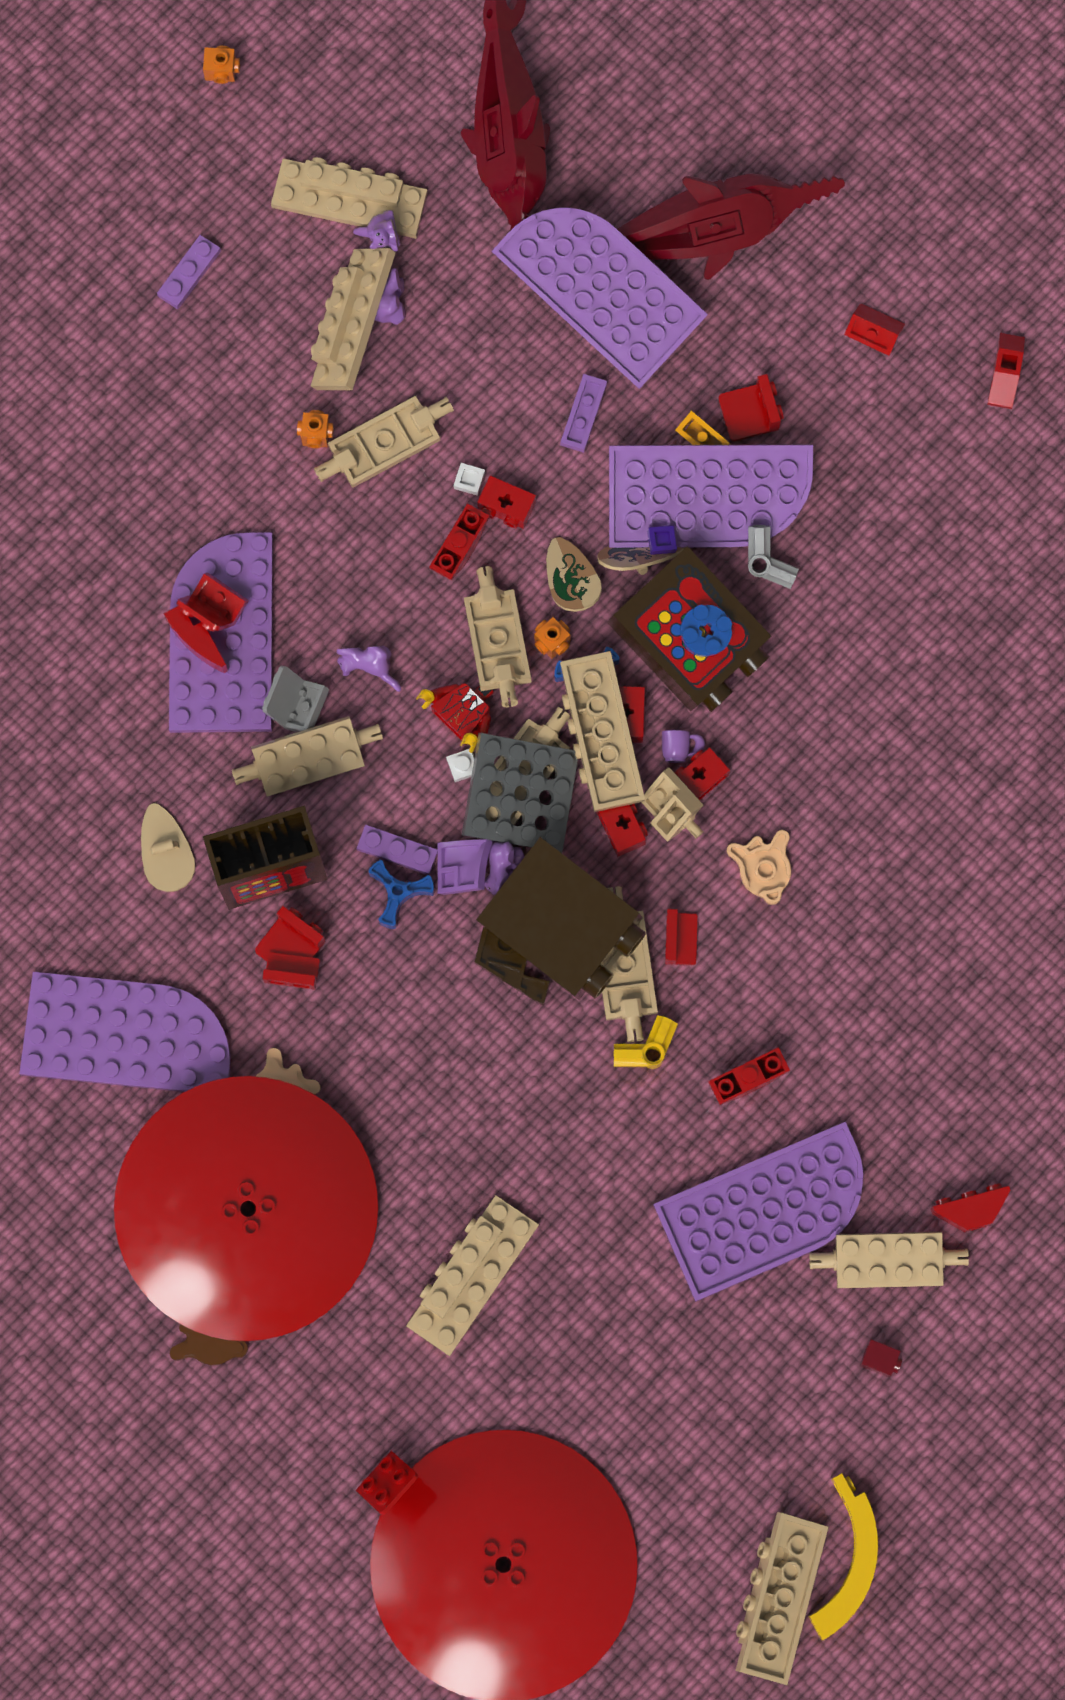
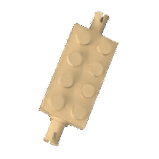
(384, 441)
(497, 638)
(533, 733)
(307, 756)
(632, 986)
(889, 1259)

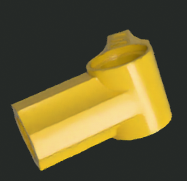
(659, 1039)

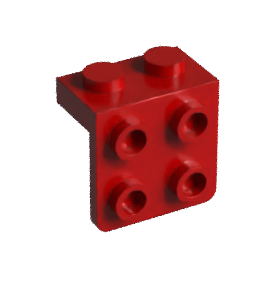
(751, 410)
(213, 604)
(291, 936)
(387, 1483)

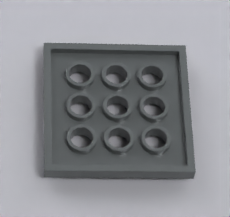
(481, 798)

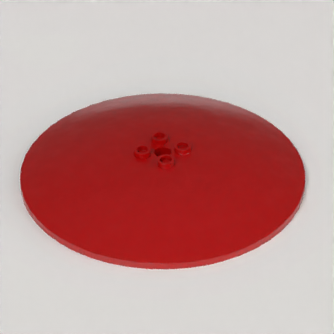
(184, 1198)
(567, 1576)

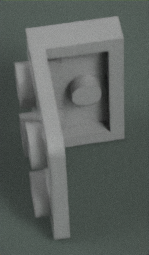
(294, 701)

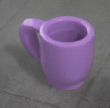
(676, 745)

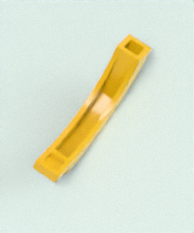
(863, 1565)

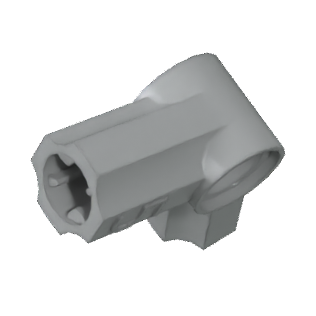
(759, 547)

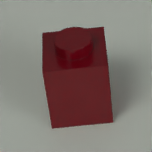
(881, 1358)

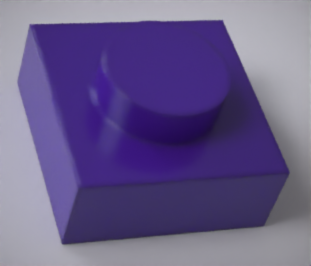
(662, 540)

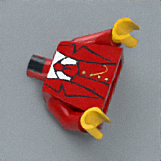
(460, 710)

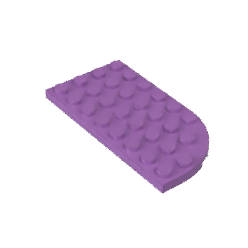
(602, 288)
(705, 491)
(234, 700)
(121, 1034)
(764, 1211)

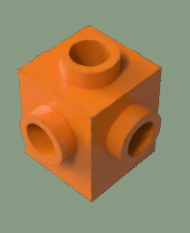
(220, 64)
(320, 435)
(555, 645)

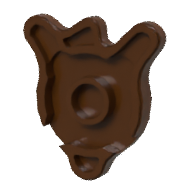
(207, 1349)

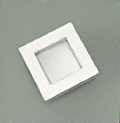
(469, 479)
(461, 765)

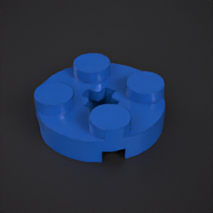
(718, 623)

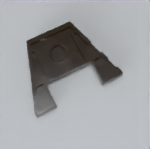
(508, 966)

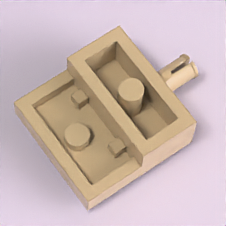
(672, 806)

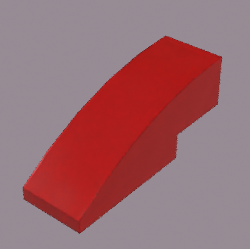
(195, 638)

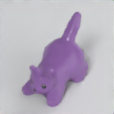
(381, 231)
(390, 307)
(372, 660)
(503, 861)

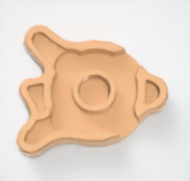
(763, 866)
(292, 1075)

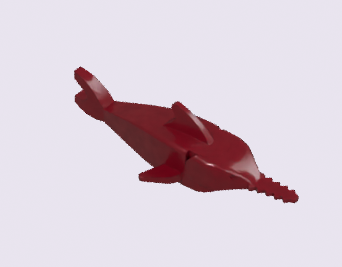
(507, 118)
(720, 217)

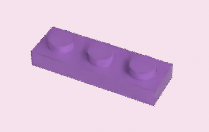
(189, 272)
(583, 413)
(397, 850)

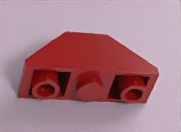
(1006, 370)
(460, 542)
(749, 1076)
(974, 1209)

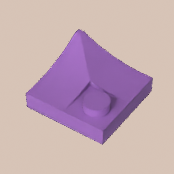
(462, 865)

